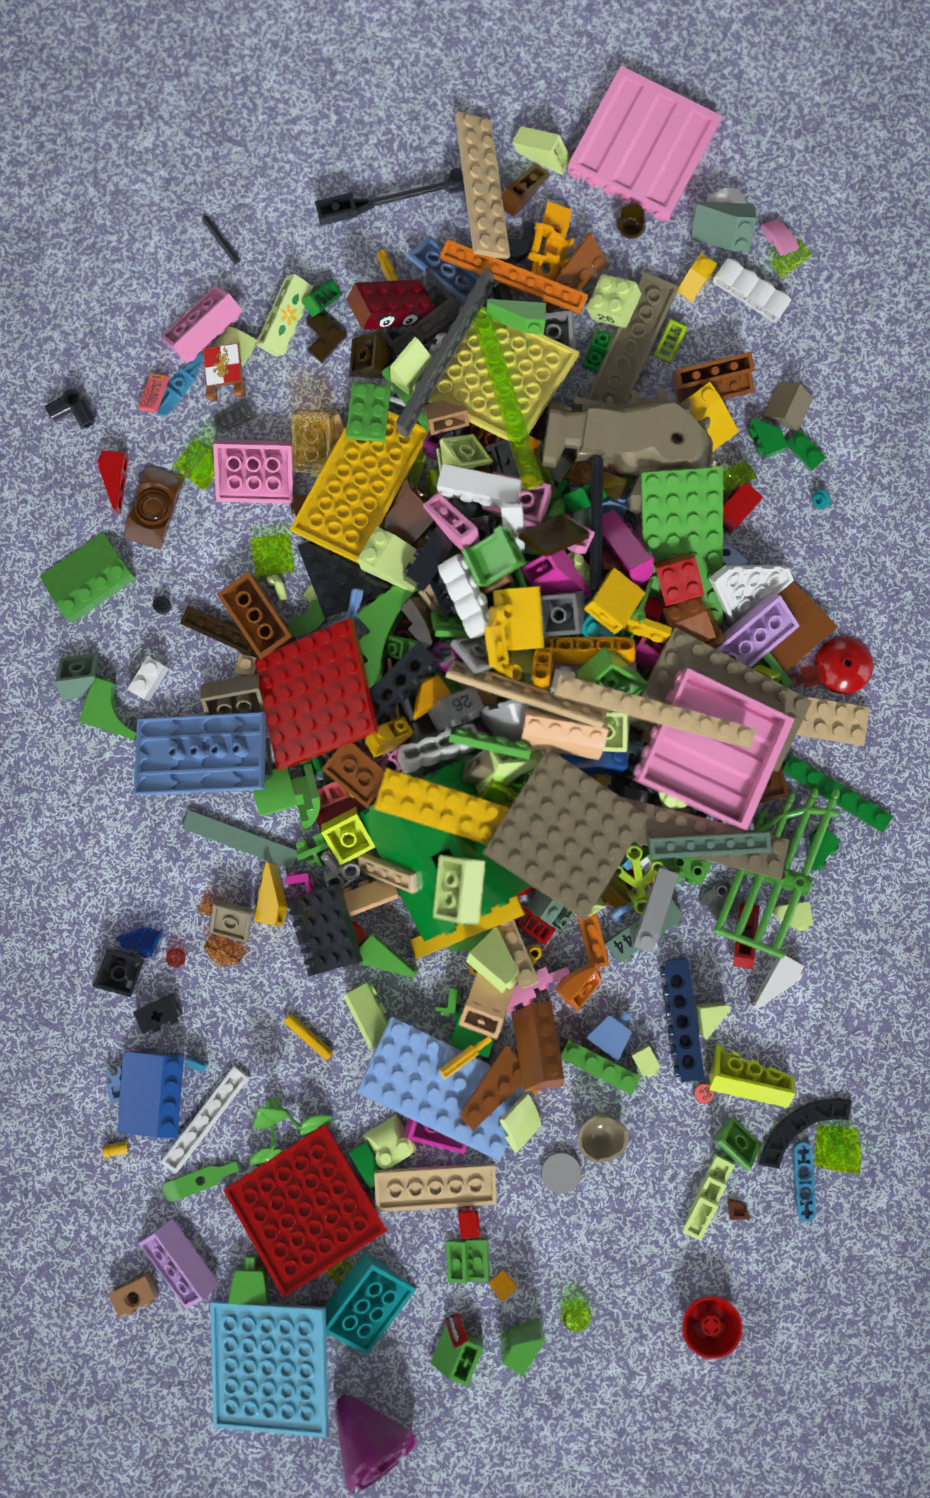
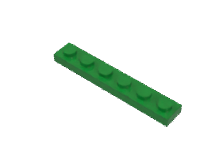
(847, 799)

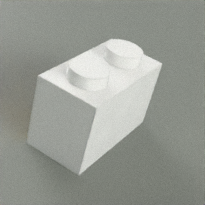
(148, 678)

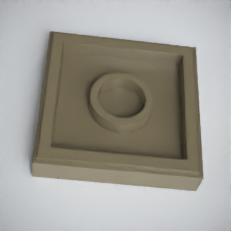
(231, 921)

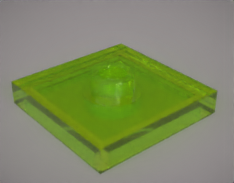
(272, 555)

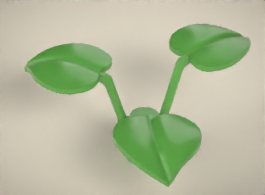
(271, 1115)

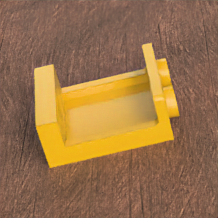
(615, 601)

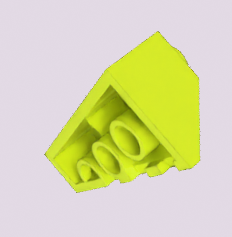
(749, 1079)

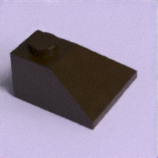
(369, 356)

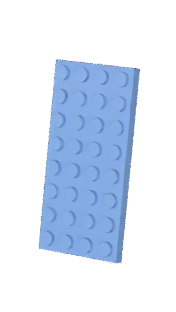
(408, 1080)

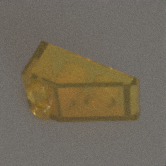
(312, 439)

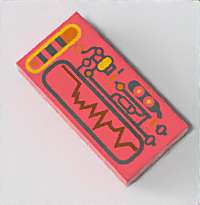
(153, 393)

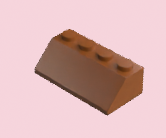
(256, 615)
(538, 1047)

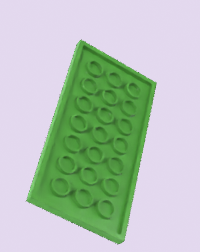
(684, 516)

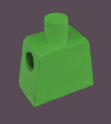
(249, 1283)

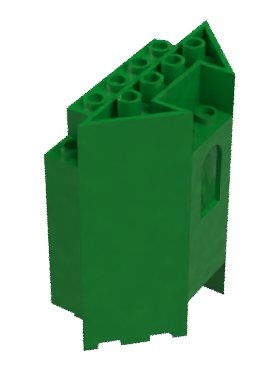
(413, 844)

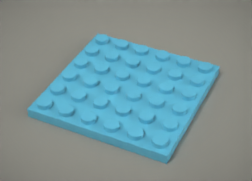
(269, 1368)

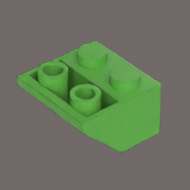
(459, 1362)

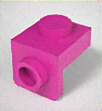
(296, 877)

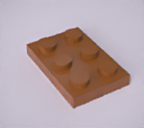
(356, 773)

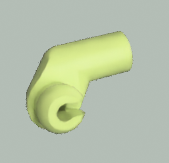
(279, 586)

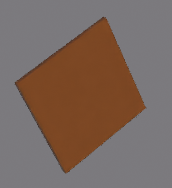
(812, 629)

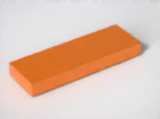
(593, 940)

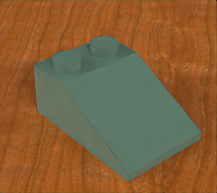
(724, 224)

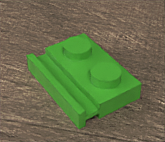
(447, 627)

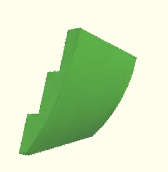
(306, 797)

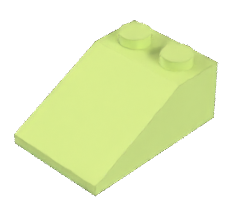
(387, 558)

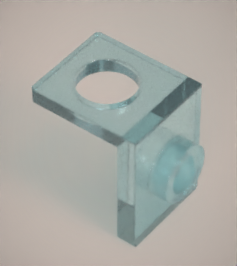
(633, 751)

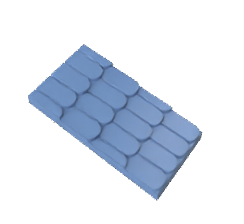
(200, 754)

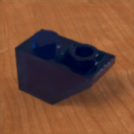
(144, 940)

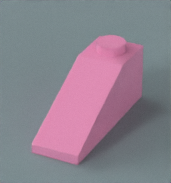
(452, 522)

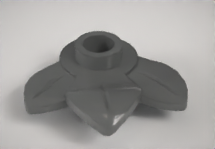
(716, 901)

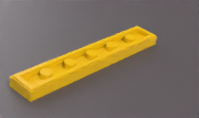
(497, 917)

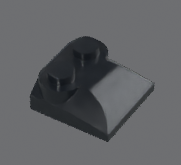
(117, 972)

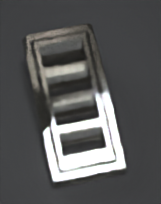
(236, 422)

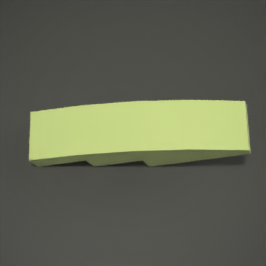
(708, 1197)

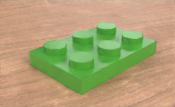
(368, 412)

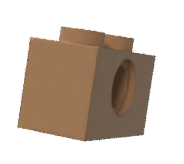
(125, 1303)

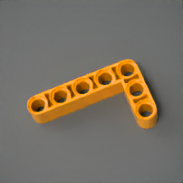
(574, 651)

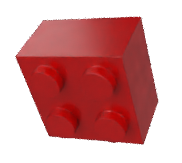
(740, 505)
(678, 578)

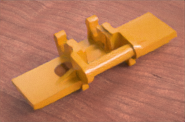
(555, 250)

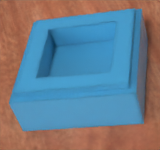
(196, 1064)

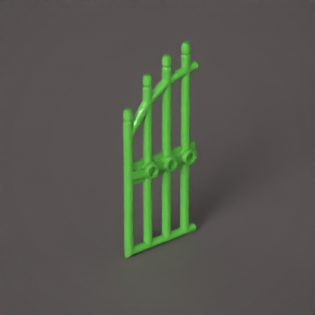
(791, 880)

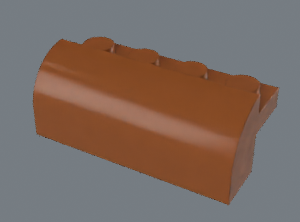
(728, 376)

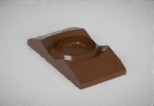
(153, 507)

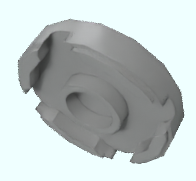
(561, 1172)

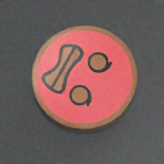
(703, 1094)

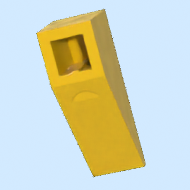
(271, 902)

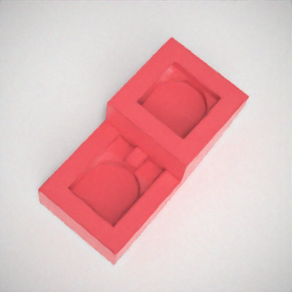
(331, 794)

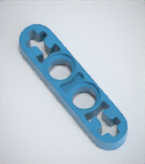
(801, 1181)

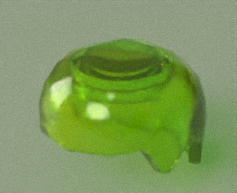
(575, 1315)

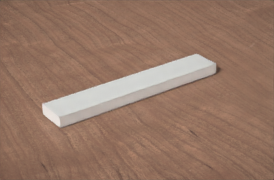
(205, 1119)

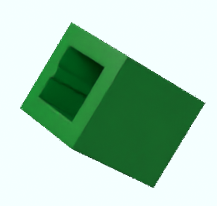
(768, 439)
(827, 847)

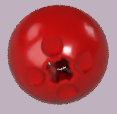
(714, 1337)

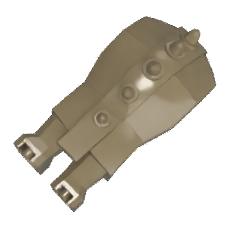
(628, 436)

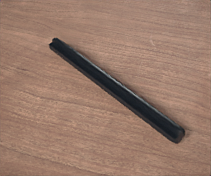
(596, 523)

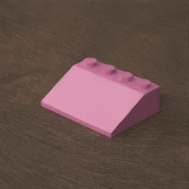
(253, 471)

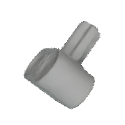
(339, 871)

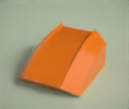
(579, 985)

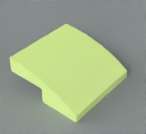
(232, 336)
(520, 1122)

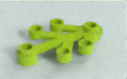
(638, 881)

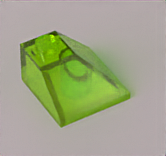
(197, 464)
(838, 1149)

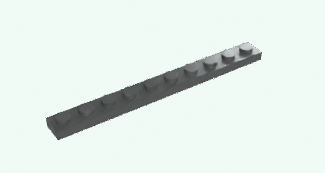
(445, 353)

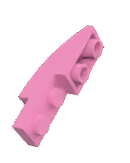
(527, 995)

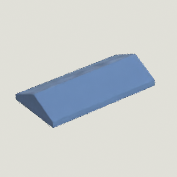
(453, 278)

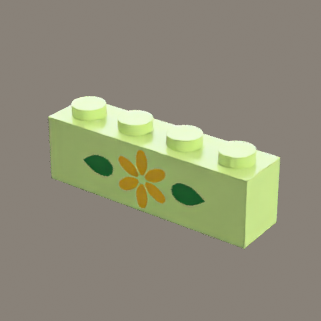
(284, 316)

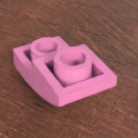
(778, 233)

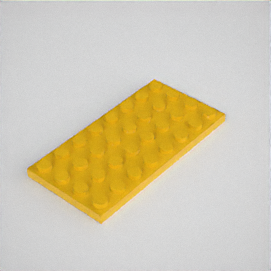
(357, 489)

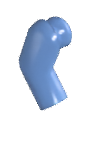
(617, 913)

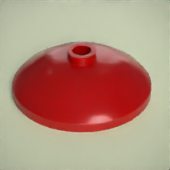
(835, 674)

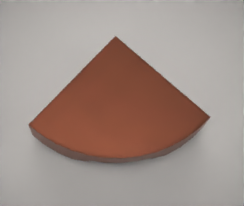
(737, 1210)

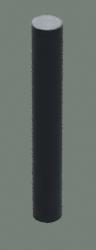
(221, 240)

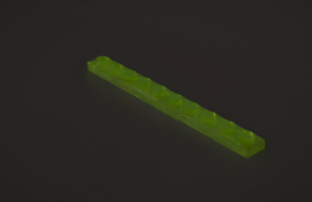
(507, 403)

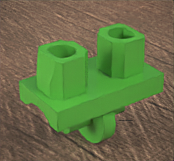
(305, 852)

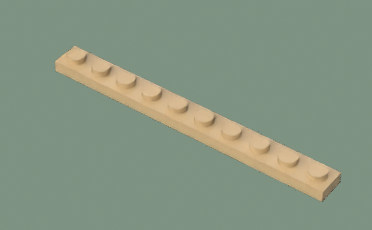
(654, 711)

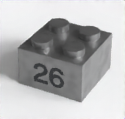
(456, 710)

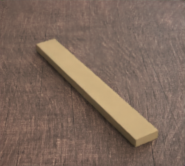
(527, 694)

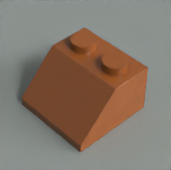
(690, 618)

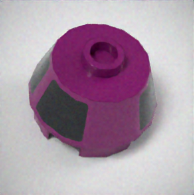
(446, 653)

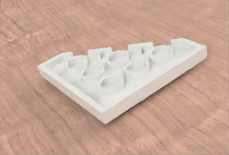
(745, 586)

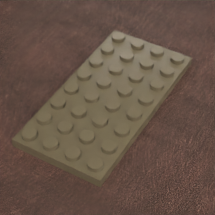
(685, 652)

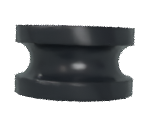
(163, 599)

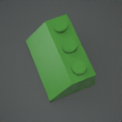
(521, 1345)

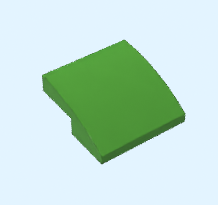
(277, 794)
(468, 1260)

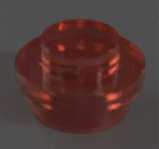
(175, 957)

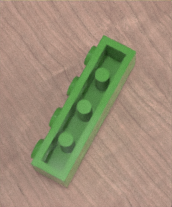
(693, 869)

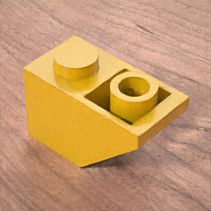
(389, 736)

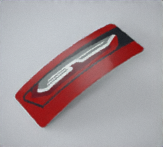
(456, 1330)

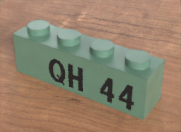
(621, 943)

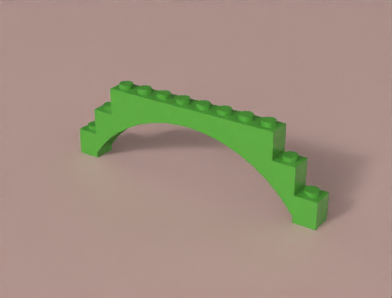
(384, 616)

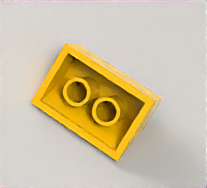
(526, 626)

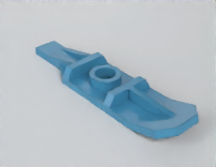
(174, 393)

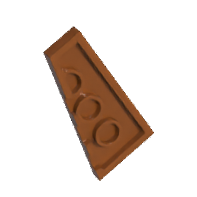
(581, 267)
(494, 1088)

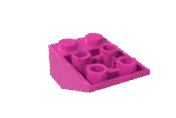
(554, 574)

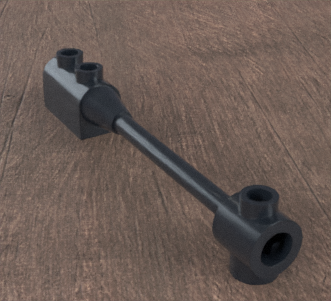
(346, 207)

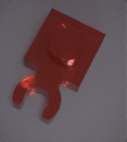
(809, 676)

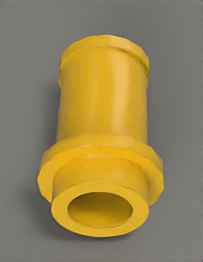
(115, 1149)

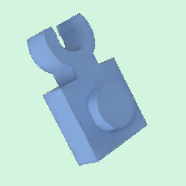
(114, 1087)

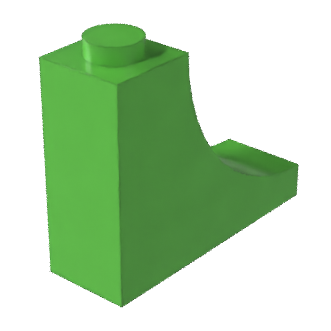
(101, 709)

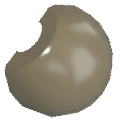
(602, 1138)

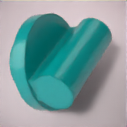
(821, 499)

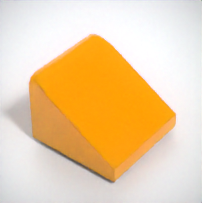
(503, 1285)

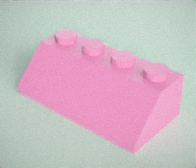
(202, 324)

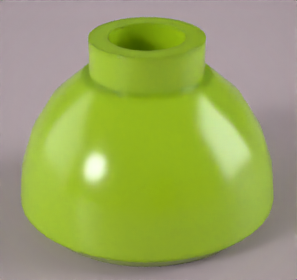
(431, 482)

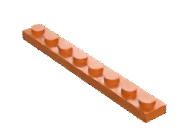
(515, 277)

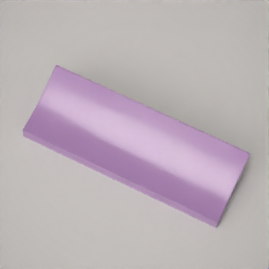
(759, 631)

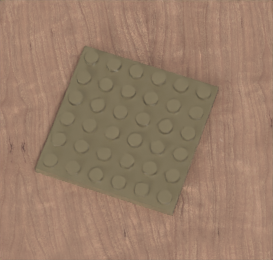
(565, 834)

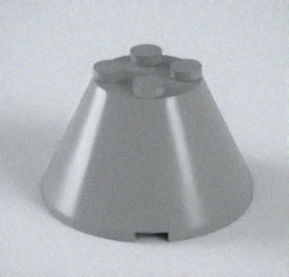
(505, 718)

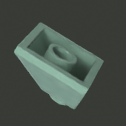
(76, 675)

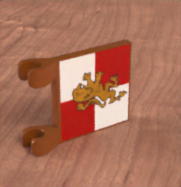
(222, 369)

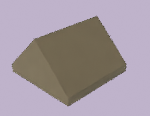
(788, 405)

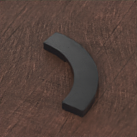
(797, 1122)

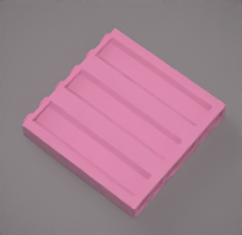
(644, 144)
(708, 772)

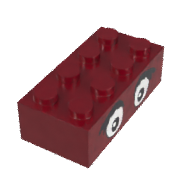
(389, 303)

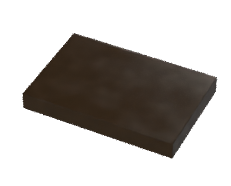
(553, 535)

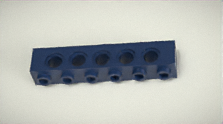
(694, 1070)

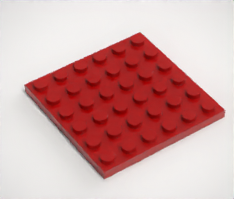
(316, 695)
(305, 1210)

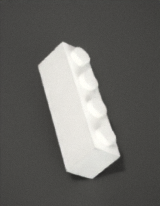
(478, 486)

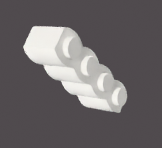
(751, 290)
(466, 594)
(431, 751)

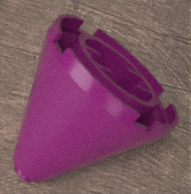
(368, 1442)

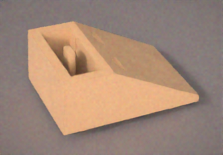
(485, 1007)

